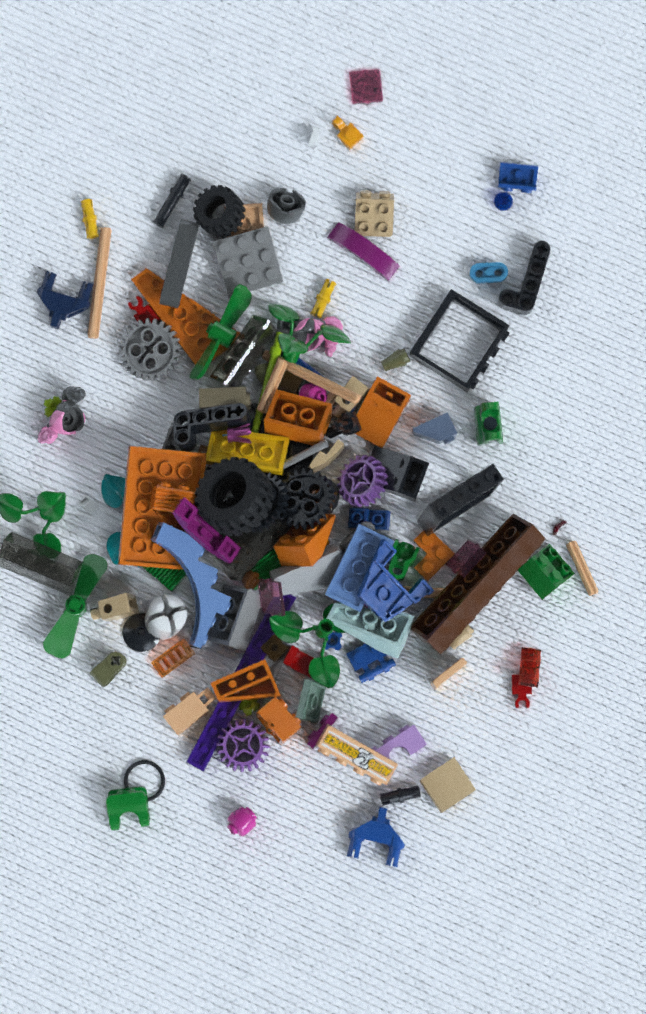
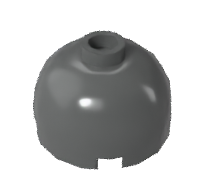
(285, 206)

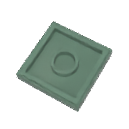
(310, 701)

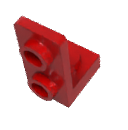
(298, 661)

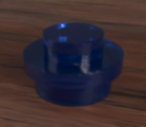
(503, 201)

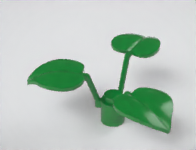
(292, 346)
(51, 508)
(288, 629)

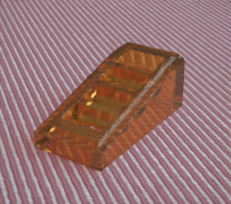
(185, 646)

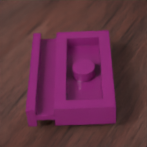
(314, 736)

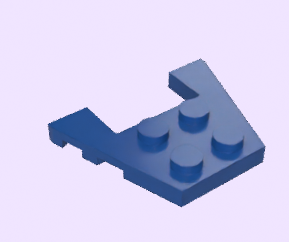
(383, 592)

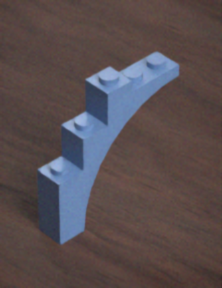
(200, 575)

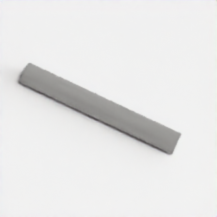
(306, 453)

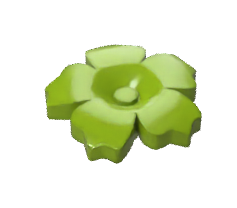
(51, 404)
(249, 706)

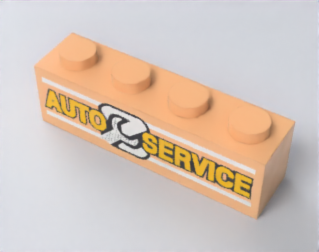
(357, 755)

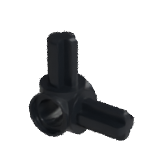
(346, 425)

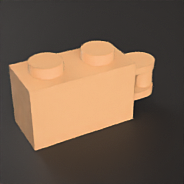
(188, 710)

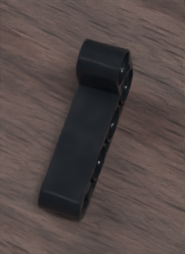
(530, 277)
(235, 416)

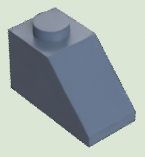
(437, 430)

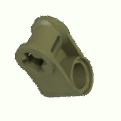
(106, 671)

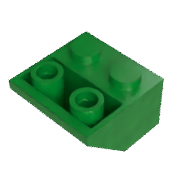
(545, 571)

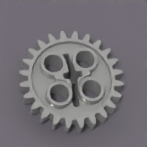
(137, 337)

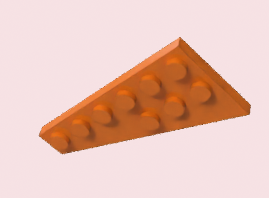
(188, 320)

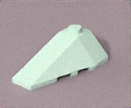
(383, 636)

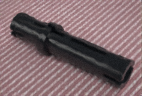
(175, 194)

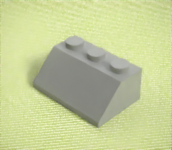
(237, 624)

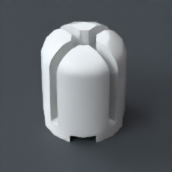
(160, 625)

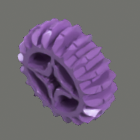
(359, 492)
(256, 756)

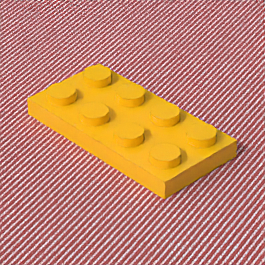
(265, 451)

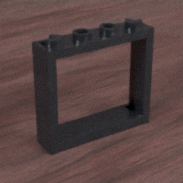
(476, 310)
(460, 499)

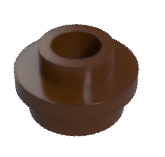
(250, 579)

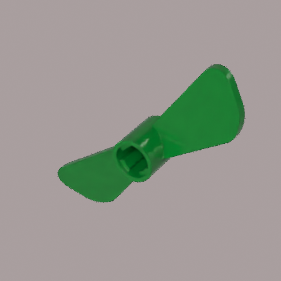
(222, 332)
(62, 636)

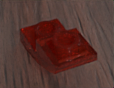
(529, 667)

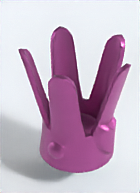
(233, 434)

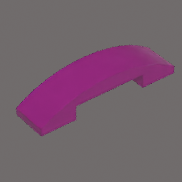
(364, 250)
(203, 533)

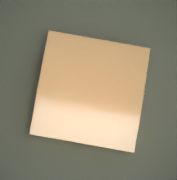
(322, 460)
(447, 785)

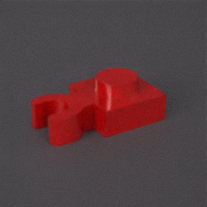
(143, 312)
(521, 691)

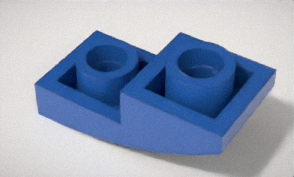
(378, 518)

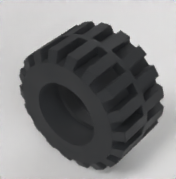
(209, 202)

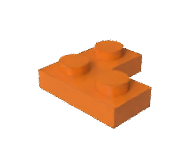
(437, 555)

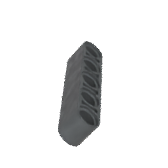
(179, 263)

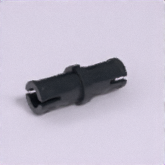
(400, 795)

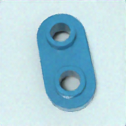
(488, 274)

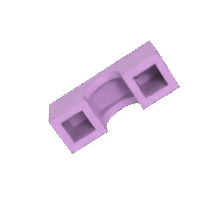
(409, 739)

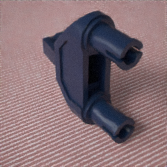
(61, 305)

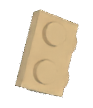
(374, 213)

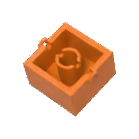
(279, 720)

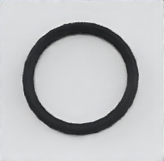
(152, 764)

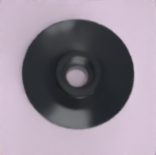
(135, 641)

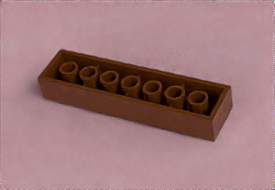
(469, 595)

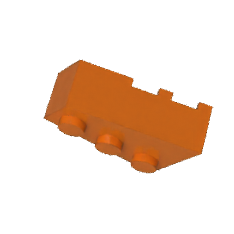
(247, 684)

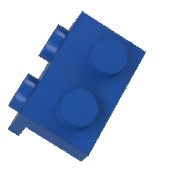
(518, 177)

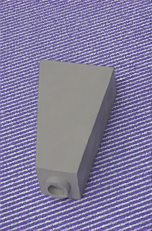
(305, 579)

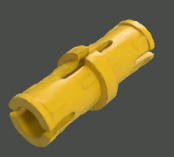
(89, 219)
(323, 298)

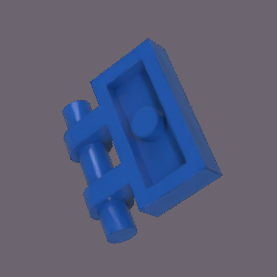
(365, 655)

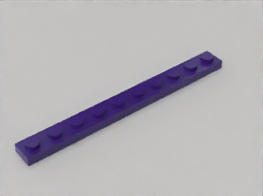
(225, 711)

